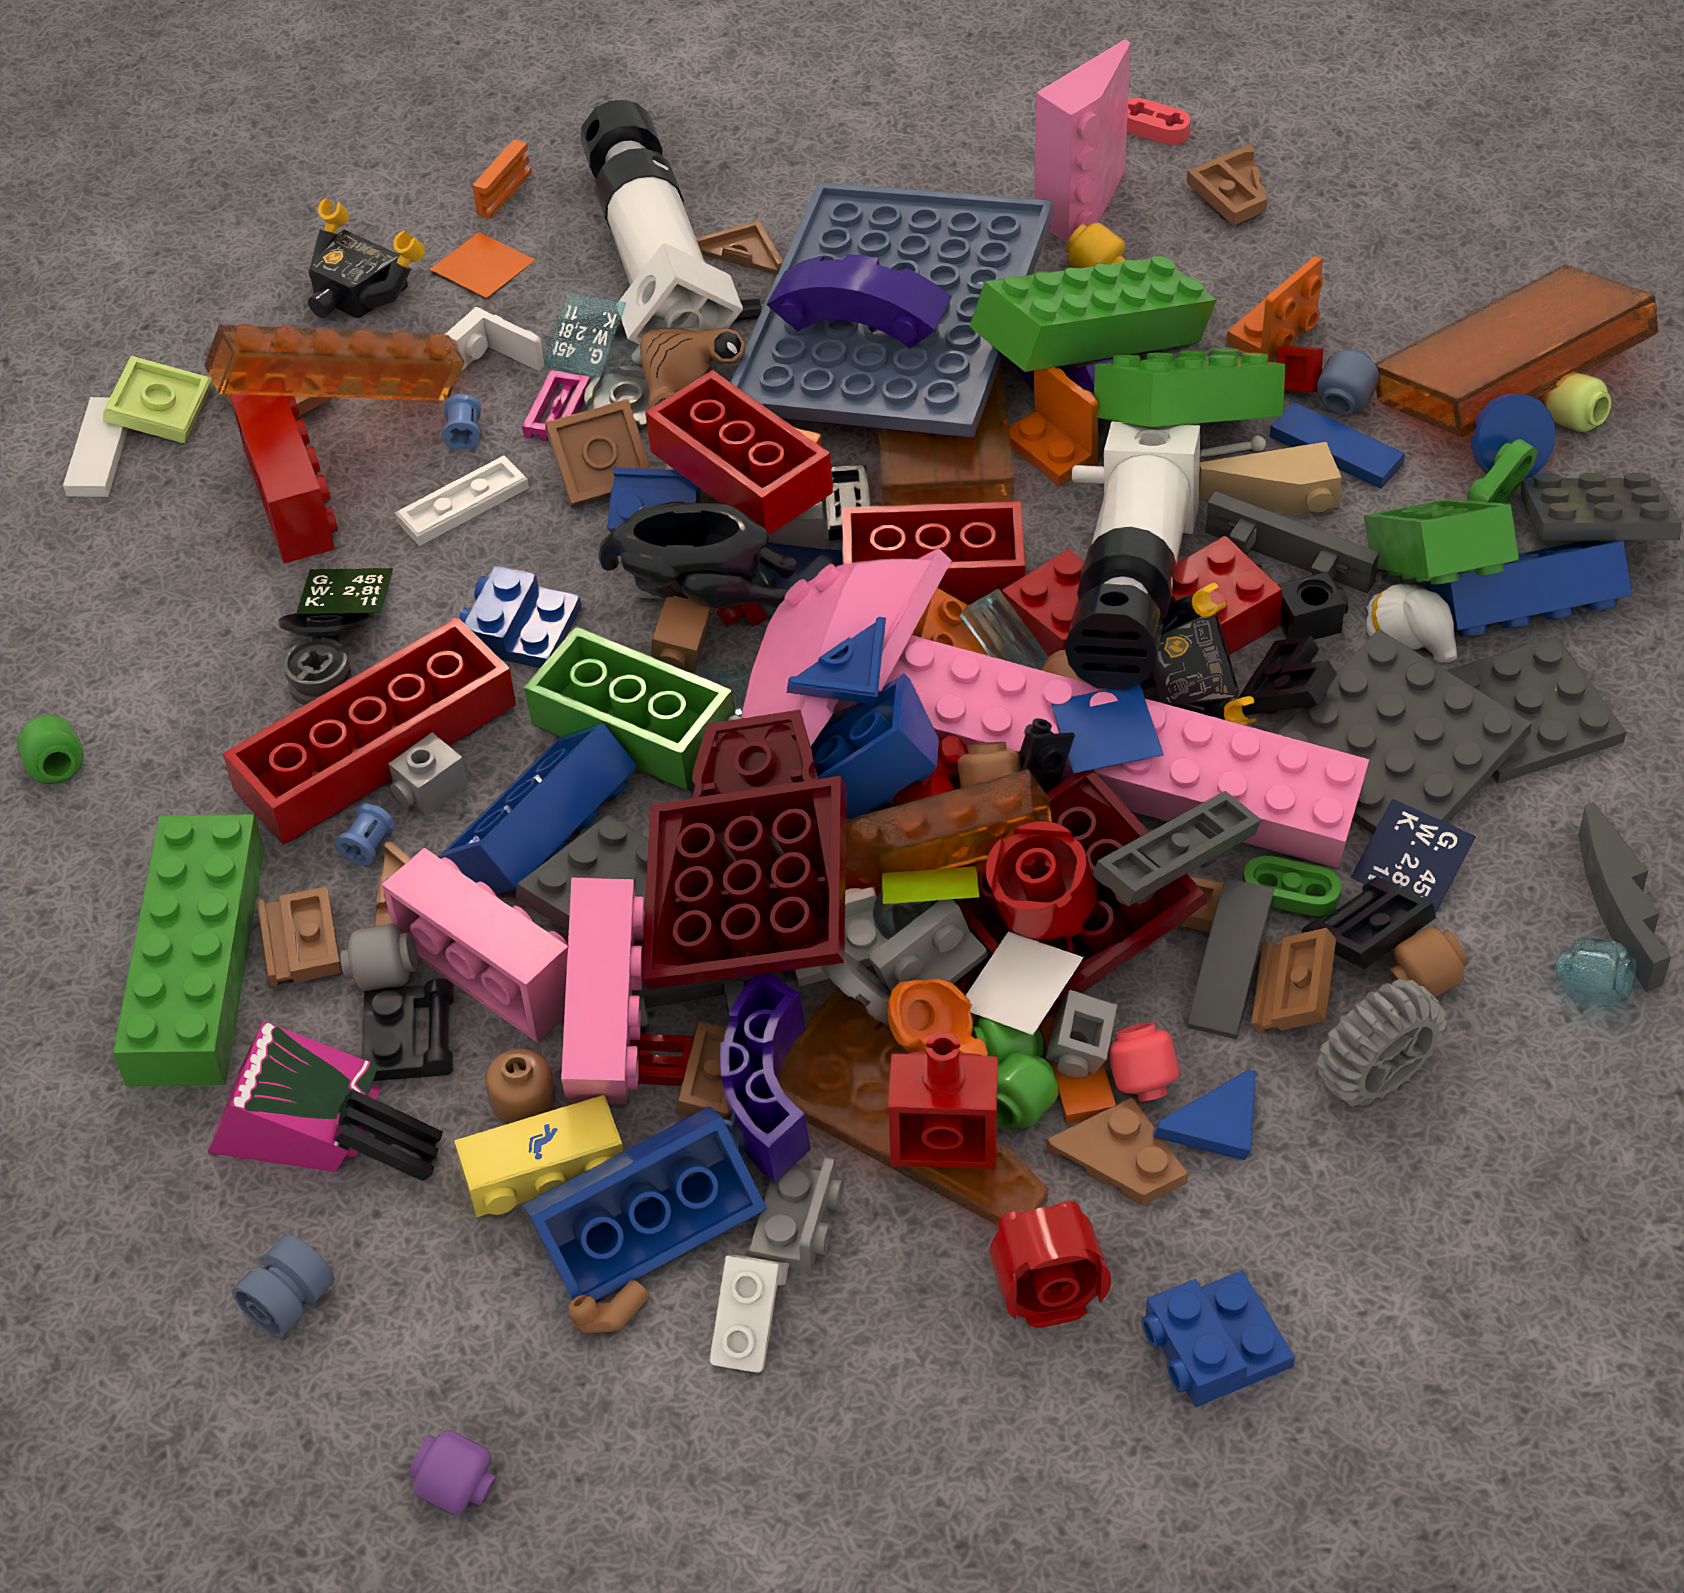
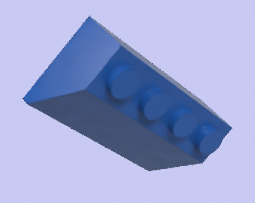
(1539, 583)
(878, 747)
(542, 809)
(645, 1206)

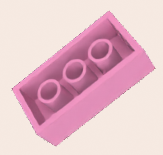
(481, 942)
(599, 989)

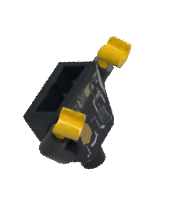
(355, 272)
(1194, 661)

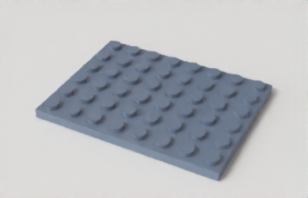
(864, 375)

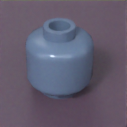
(1348, 381)

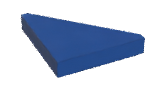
(847, 670)
(1215, 1121)

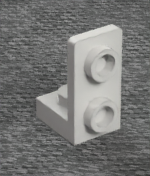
(483, 330)
(745, 1312)

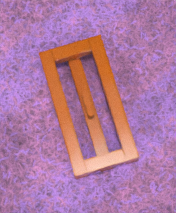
(501, 179)

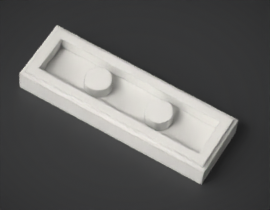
(95, 454)
(461, 500)

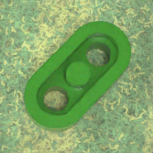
(1509, 470)
(1294, 883)

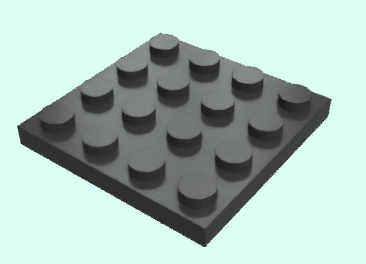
(1417, 724)

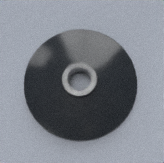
(323, 625)

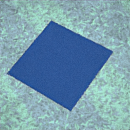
(1109, 731)

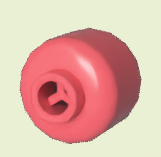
(1143, 1061)

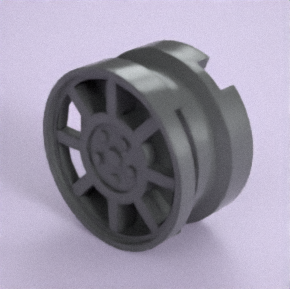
(315, 668)

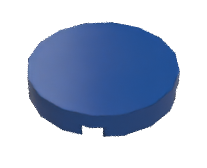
(1510, 419)

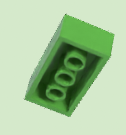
(1189, 388)
(1443, 539)
(643, 702)

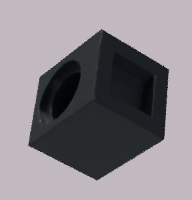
(1312, 607)

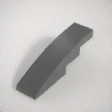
(1617, 888)

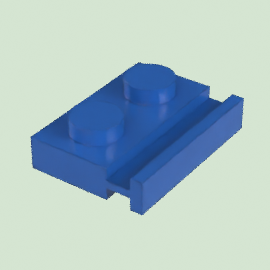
(646, 488)

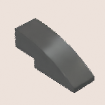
(1231, 958)

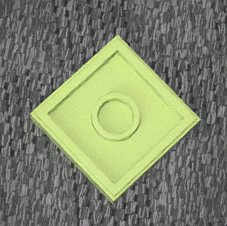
(157, 399)

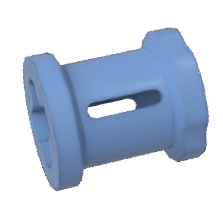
(461, 425)
(365, 853)

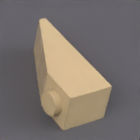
(1277, 480)

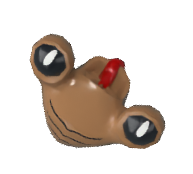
(681, 356)

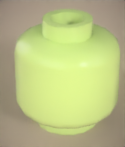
(1579, 403)

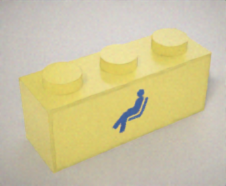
(536, 1154)

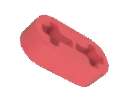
(1157, 121)

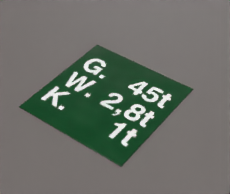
(344, 591)

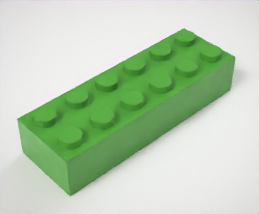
(1092, 312)
(190, 951)

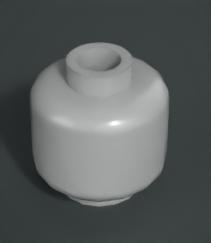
(379, 957)

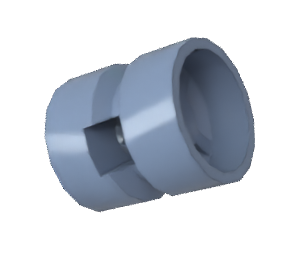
(276, 1293)

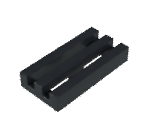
(389, 1128)

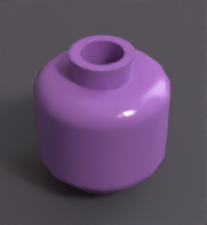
(451, 1472)

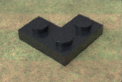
(1288, 678)

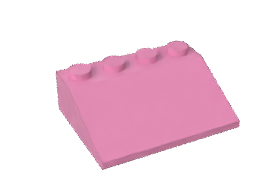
(1083, 139)

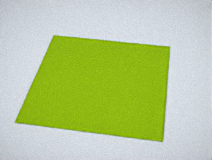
(930, 885)

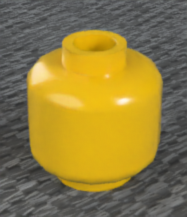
(1094, 246)

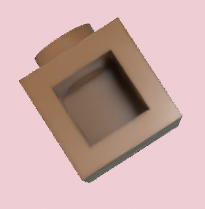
(680, 633)

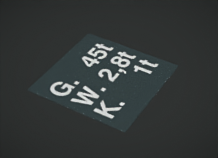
(584, 334)

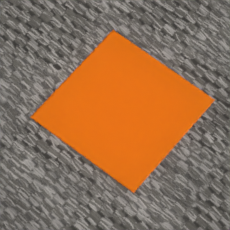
(482, 264)

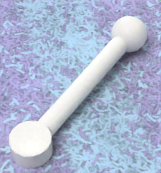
(1255, 444)

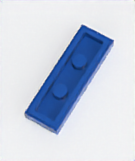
(1351, 449)

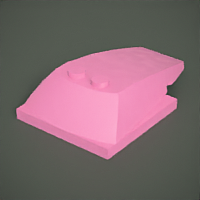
(827, 612)

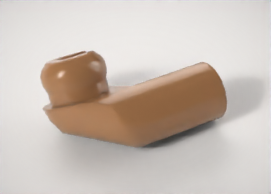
(607, 1316)

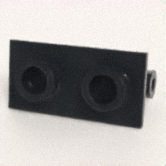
(1045, 753)

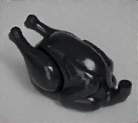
(697, 554)

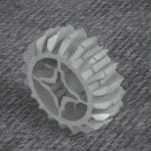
(1381, 1042)

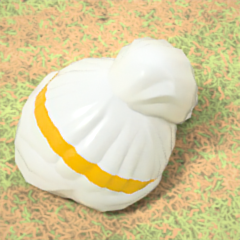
(1415, 619)

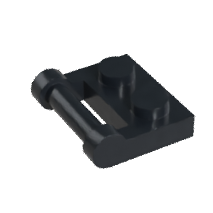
(1375, 921)
(391, 1030)

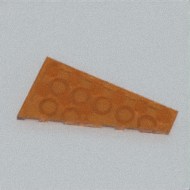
(842, 1085)

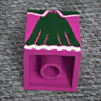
(291, 1101)

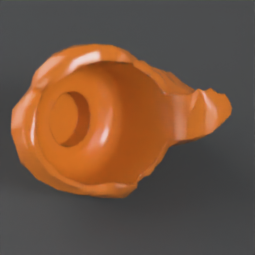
(931, 1007)

